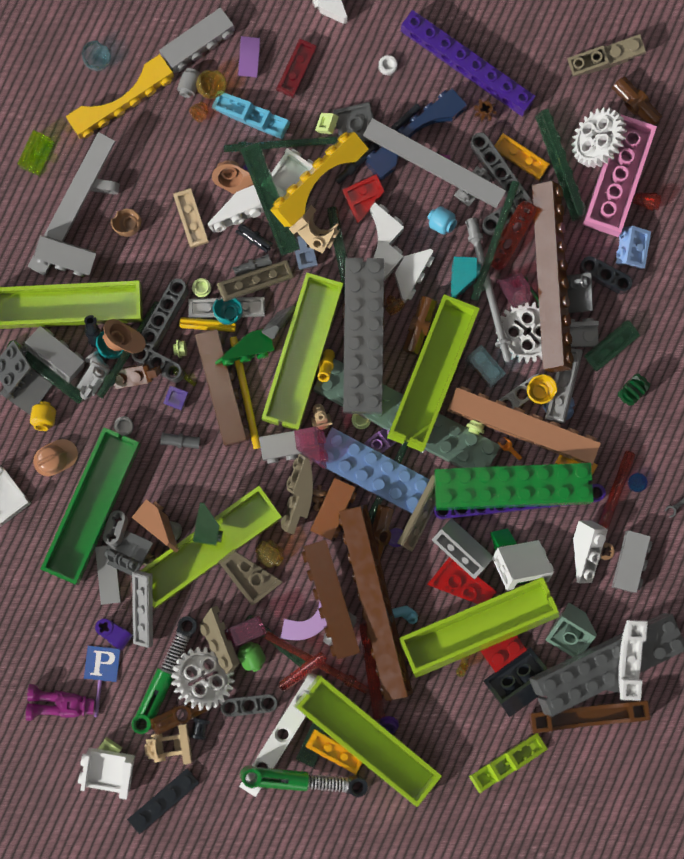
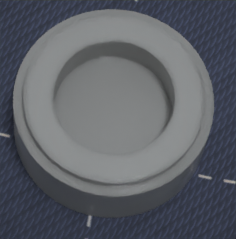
(124, 426)

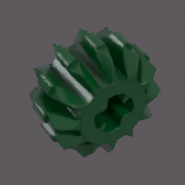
(633, 389)

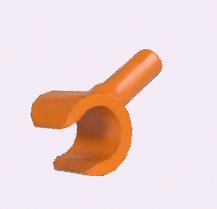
(508, 447)

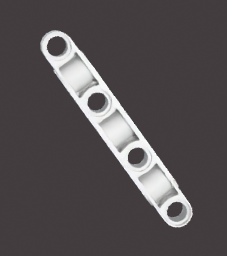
(275, 746)

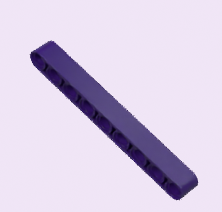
(474, 512)

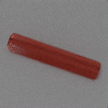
(302, 671)

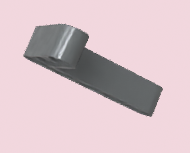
(492, 168)
(160, 331)

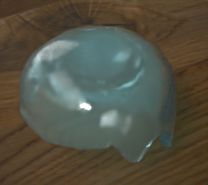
(96, 56)

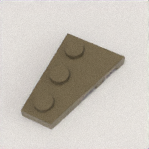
(249, 577)
(215, 635)

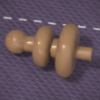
(317, 498)

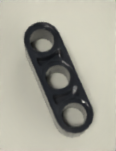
(615, 275)

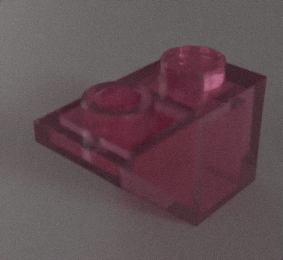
(515, 289)
(311, 444)
(245, 631)

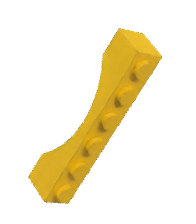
(87, 119)
(293, 204)

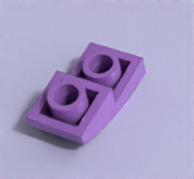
(248, 56)
(380, 441)

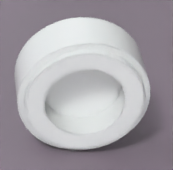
(387, 65)

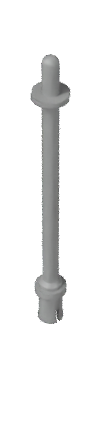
(475, 238)

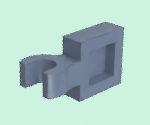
(305, 256)

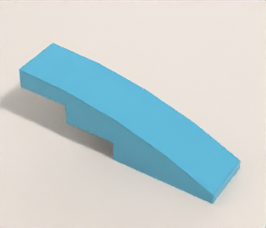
(251, 115)

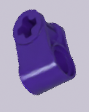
(116, 635)

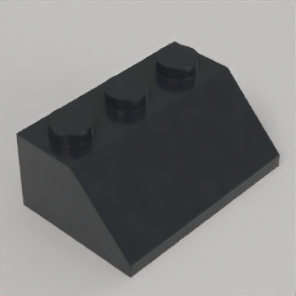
(512, 683)

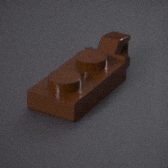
(136, 375)

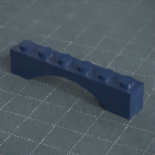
(445, 109)

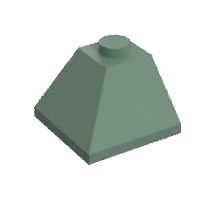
(572, 631)

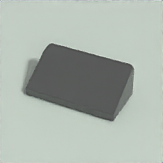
(278, 322)

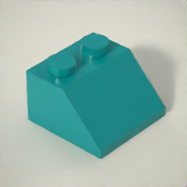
(464, 273)

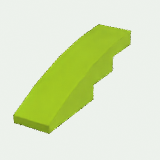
(508, 762)

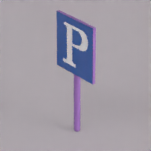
(102, 666)

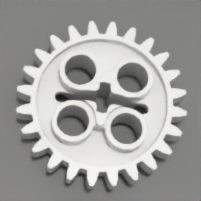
(599, 137)
(516, 346)
(210, 693)

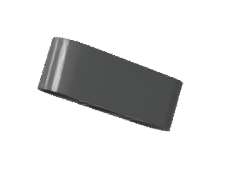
(240, 709)

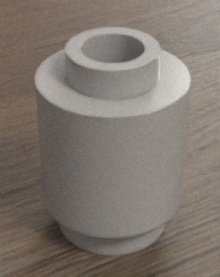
(187, 83)

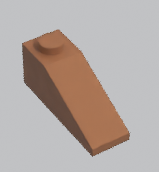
(156, 522)

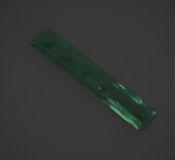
(559, 161)
(268, 194)

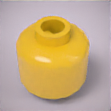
(42, 416)

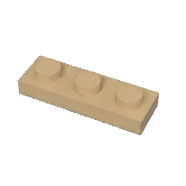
(190, 218)

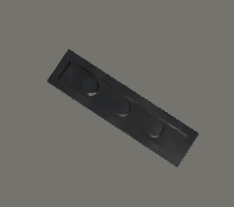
(163, 801)

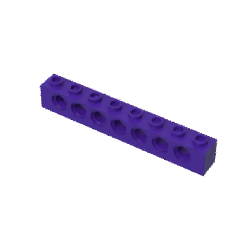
(467, 63)

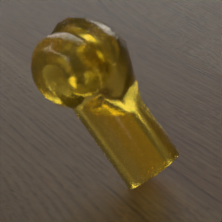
(463, 666)

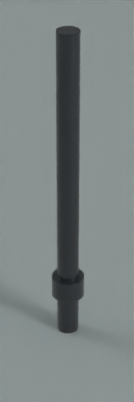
(352, 167)

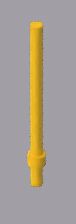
(246, 399)

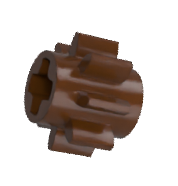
(483, 115)

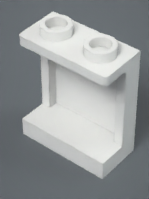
(289, 170)
(11, 498)
(522, 563)
(107, 771)

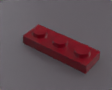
(296, 68)

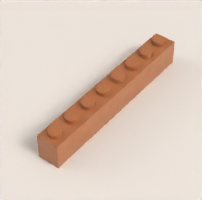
(522, 426)

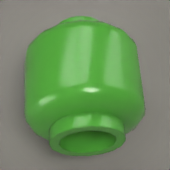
(251, 656)

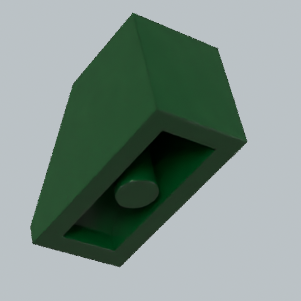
(207, 528)

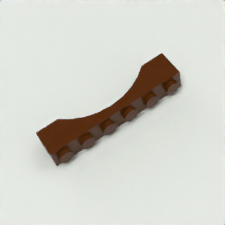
(590, 716)

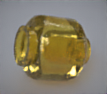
(269, 553)

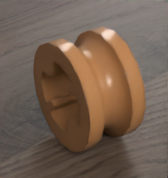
(606, 557)

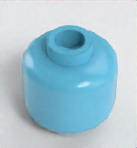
(442, 220)

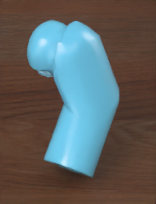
(407, 613)

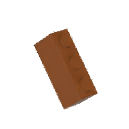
(336, 500)

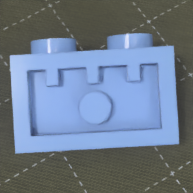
(633, 247)

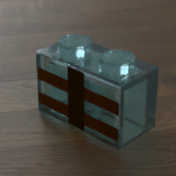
(485, 366)

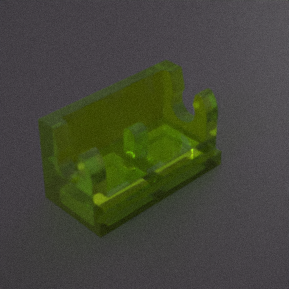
(36, 153)

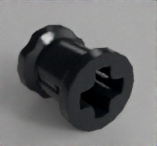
(199, 734)

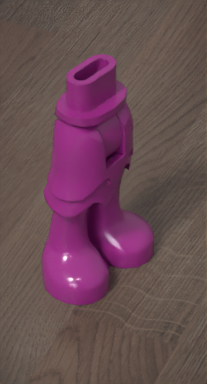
(68, 704)

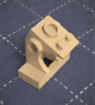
(311, 233)
(154, 746)

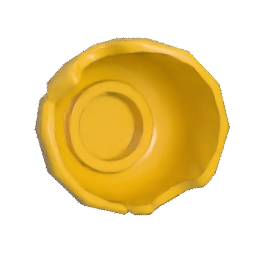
(541, 389)

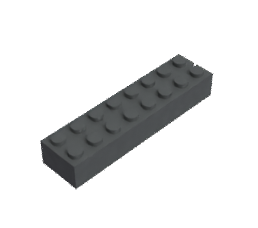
(363, 336)
(599, 666)

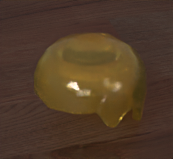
(211, 84)

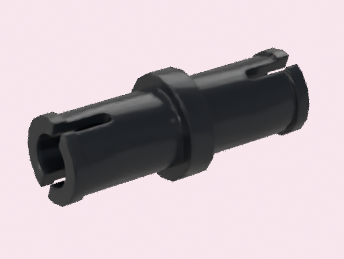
(254, 238)
(92, 329)

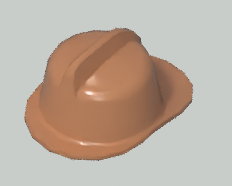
(231, 176)
(122, 337)
(55, 457)

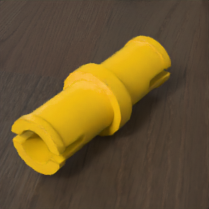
(326, 365)

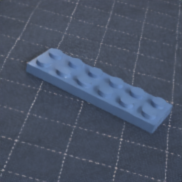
(374, 471)

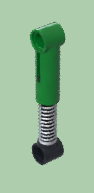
(162, 678)
(301, 781)

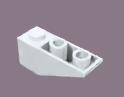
(240, 207)
(587, 548)

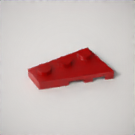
(458, 582)

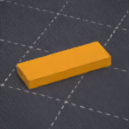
(521, 156)
(333, 751)

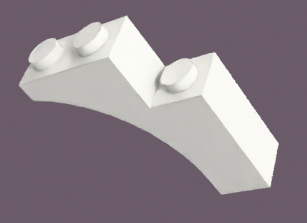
(388, 231)

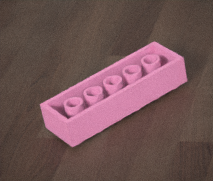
(619, 179)

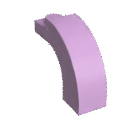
(303, 629)

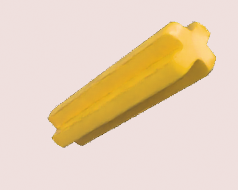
(205, 324)

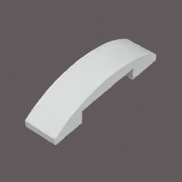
(630, 660)

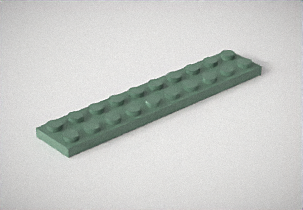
(447, 438)

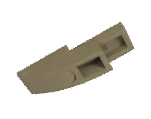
(606, 57)
(301, 487)

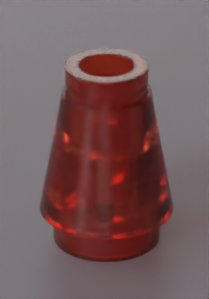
(647, 200)

